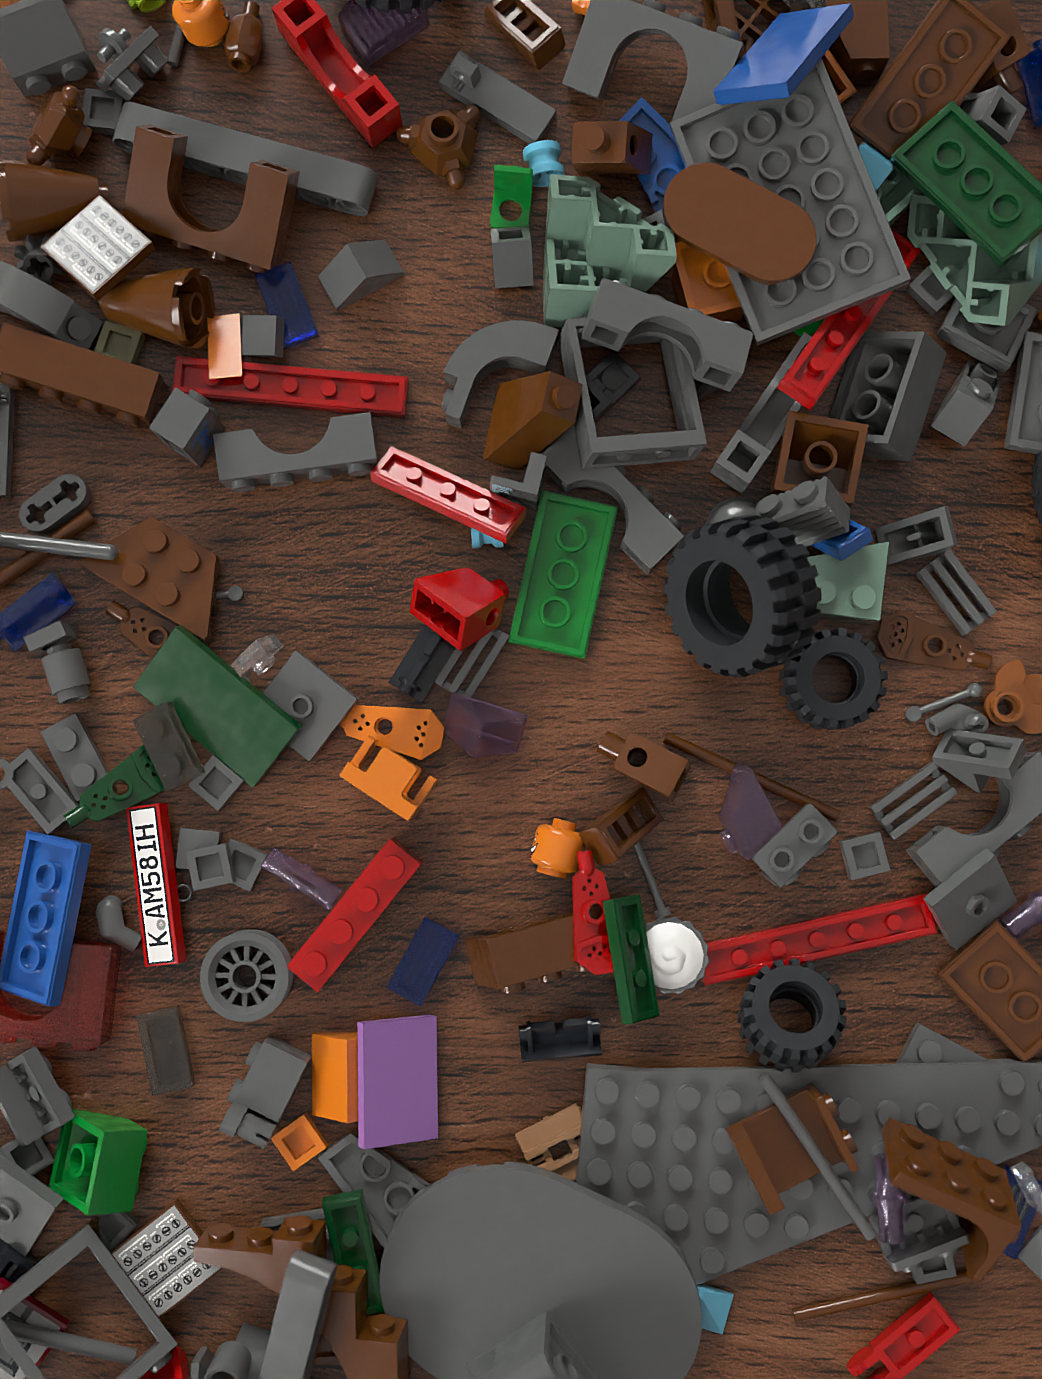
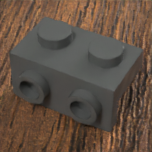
(794, 845)
(31, 1097)
(928, 1233)

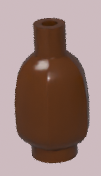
(244, 39)

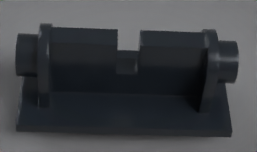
(422, 664)
(560, 1040)

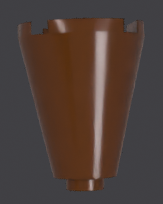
(43, 197)
(164, 305)

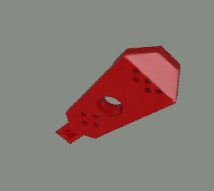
(587, 931)

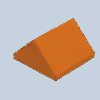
(335, 1076)

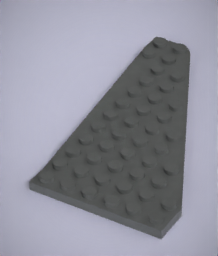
(664, 1148)

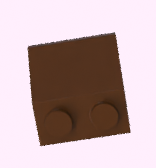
(819, 448)

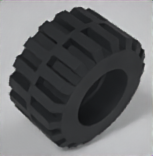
(864, 672)
(809, 990)

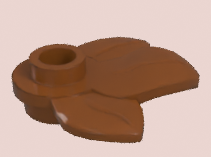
(1021, 694)

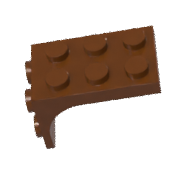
(959, 1184)

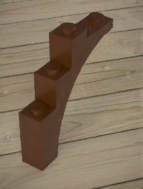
(362, 1342)

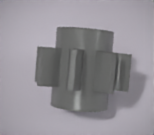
(34, 266)

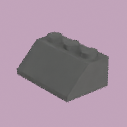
(890, 389)

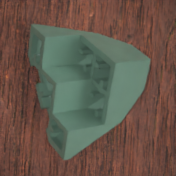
(594, 240)
(974, 278)

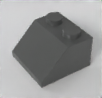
(42, 45)

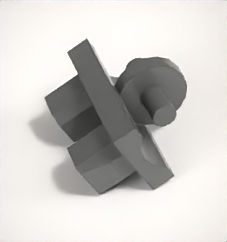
(141, 51)

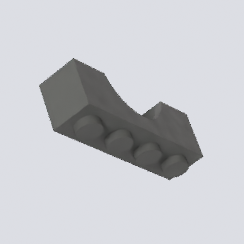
(713, 347)
(759, 430)
(346, 447)
(648, 532)
(945, 851)

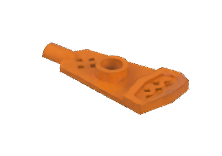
(403, 731)

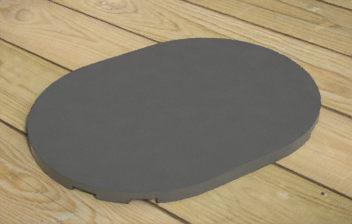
(519, 1241)

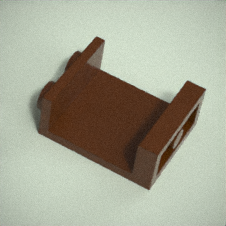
(775, 1154)

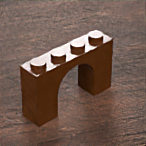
(158, 208)

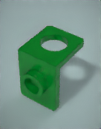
(514, 185)

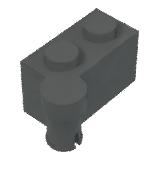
(265, 1092)

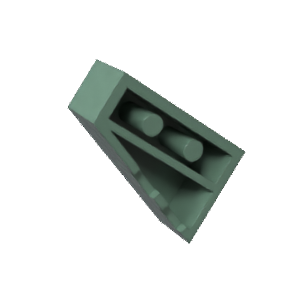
(853, 586)

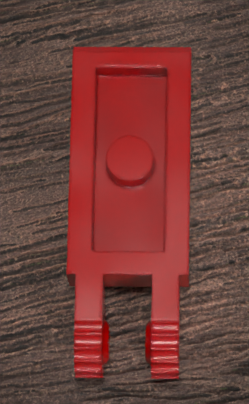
(906, 1341)

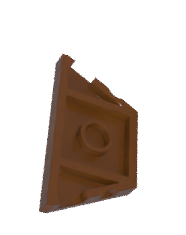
(164, 574)

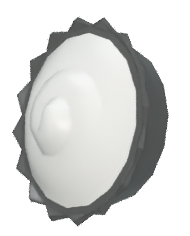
(676, 954)

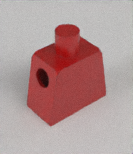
(459, 605)

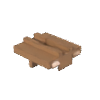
(537, 1139)

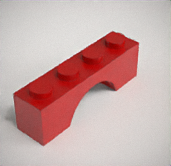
(356, 93)
(354, 914)

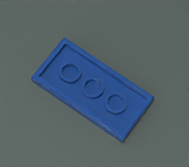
(783, 55)
(43, 917)

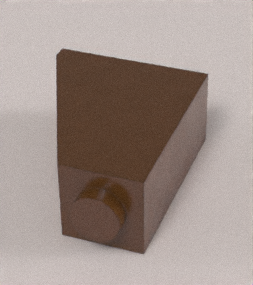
(864, 44)
(530, 417)

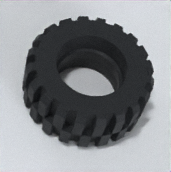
(780, 589)

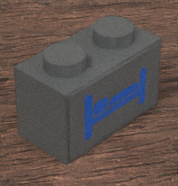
(188, 425)

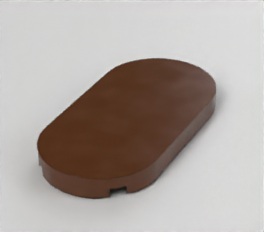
(739, 223)

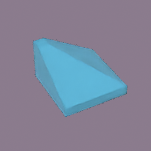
(876, 164)
(714, 1307)

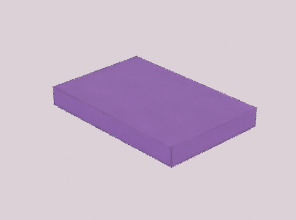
(397, 1081)

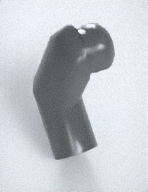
(112, 926)

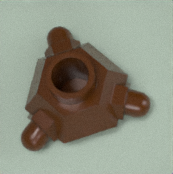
(58, 128)
(444, 142)

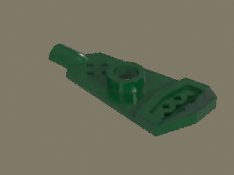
(140, 787)

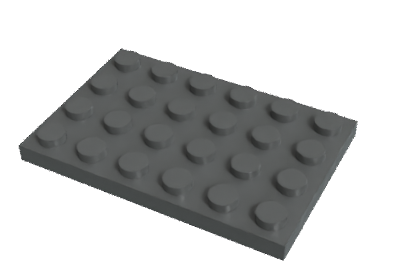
(810, 158)

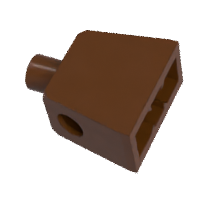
(1003, 68)
(605, 148)
(662, 771)

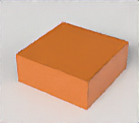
(299, 1141)

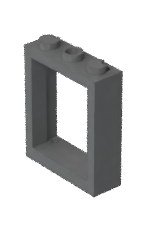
(636, 448)
(85, 1237)

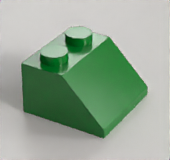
(98, 1162)

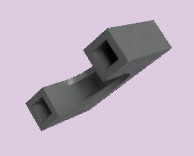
(617, 23)

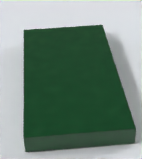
(974, 182)
(218, 706)

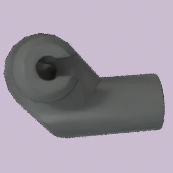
(958, 718)

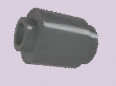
(66, 673)

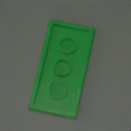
(563, 574)

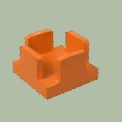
(704, 285)
(388, 779)

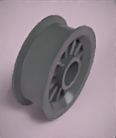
(211, 974)

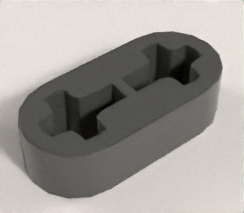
(49, 497)

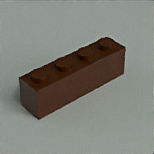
(78, 375)

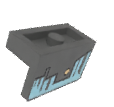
(523, 493)

